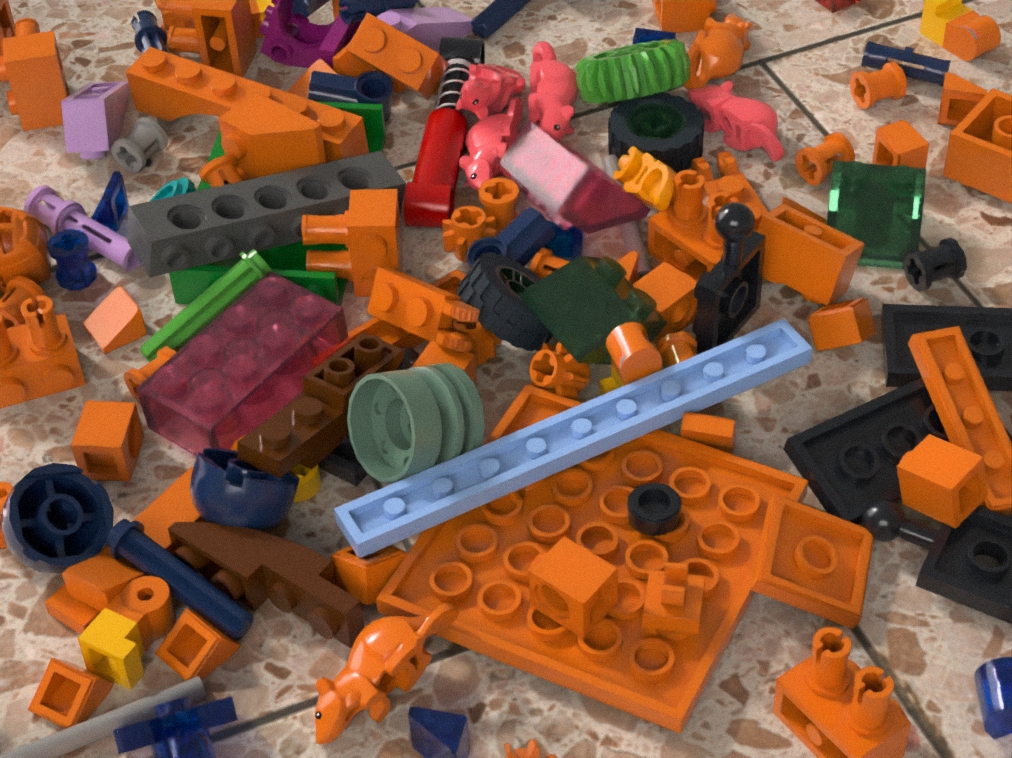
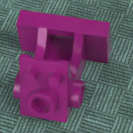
(305, 43)

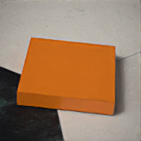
(813, 561)

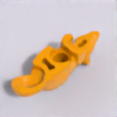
(646, 179)

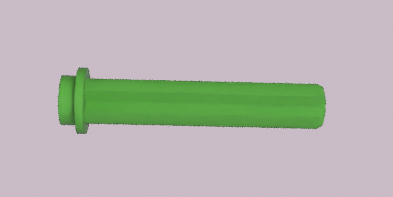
(208, 305)

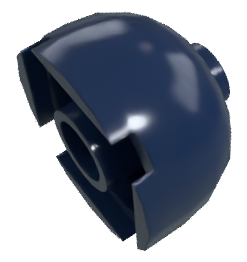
(239, 493)
(56, 518)

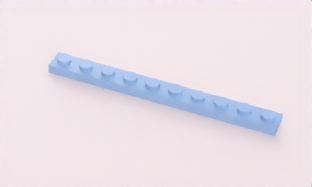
(569, 438)

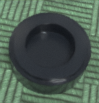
(654, 509)

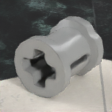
(139, 145)

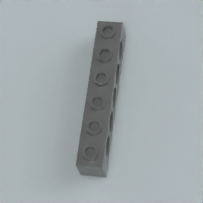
(249, 213)

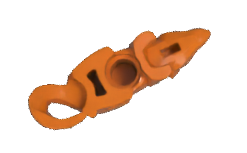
(718, 50)
(383, 657)

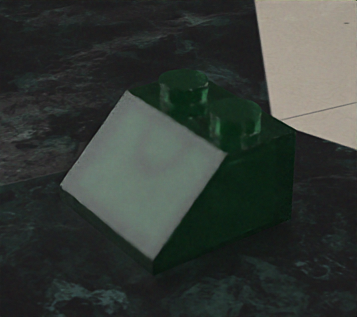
(878, 208)
(587, 303)

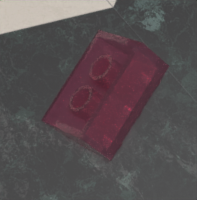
(567, 183)

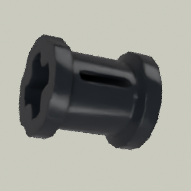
(934, 264)

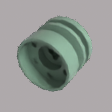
(414, 419)

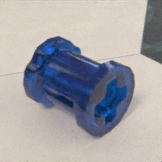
(70, 252)

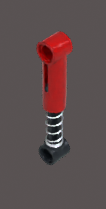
(432, 191)

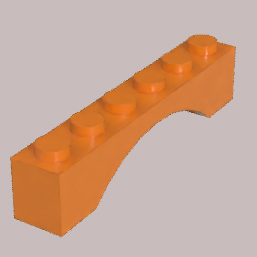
(180, 87)

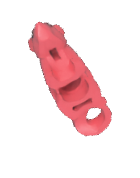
(489, 89)
(551, 92)
(744, 120)
(488, 143)

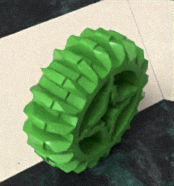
(633, 71)

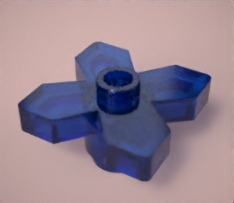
(177, 729)

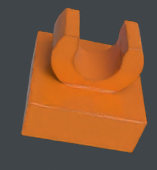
(673, 599)

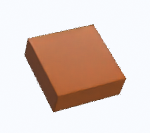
(709, 430)

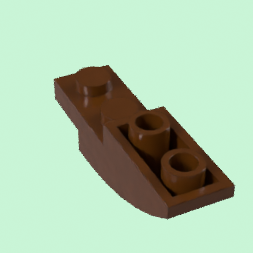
(317, 419)
(261, 566)

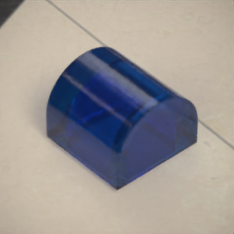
(994, 695)

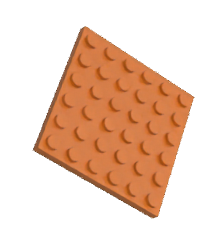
(485, 558)

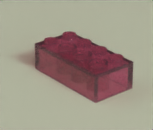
(242, 365)

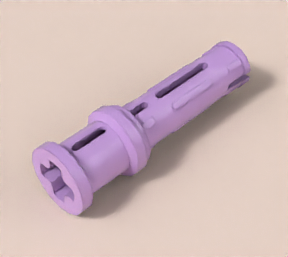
(69, 214)

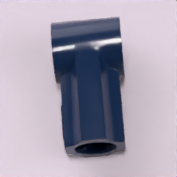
(368, 88)
(518, 240)

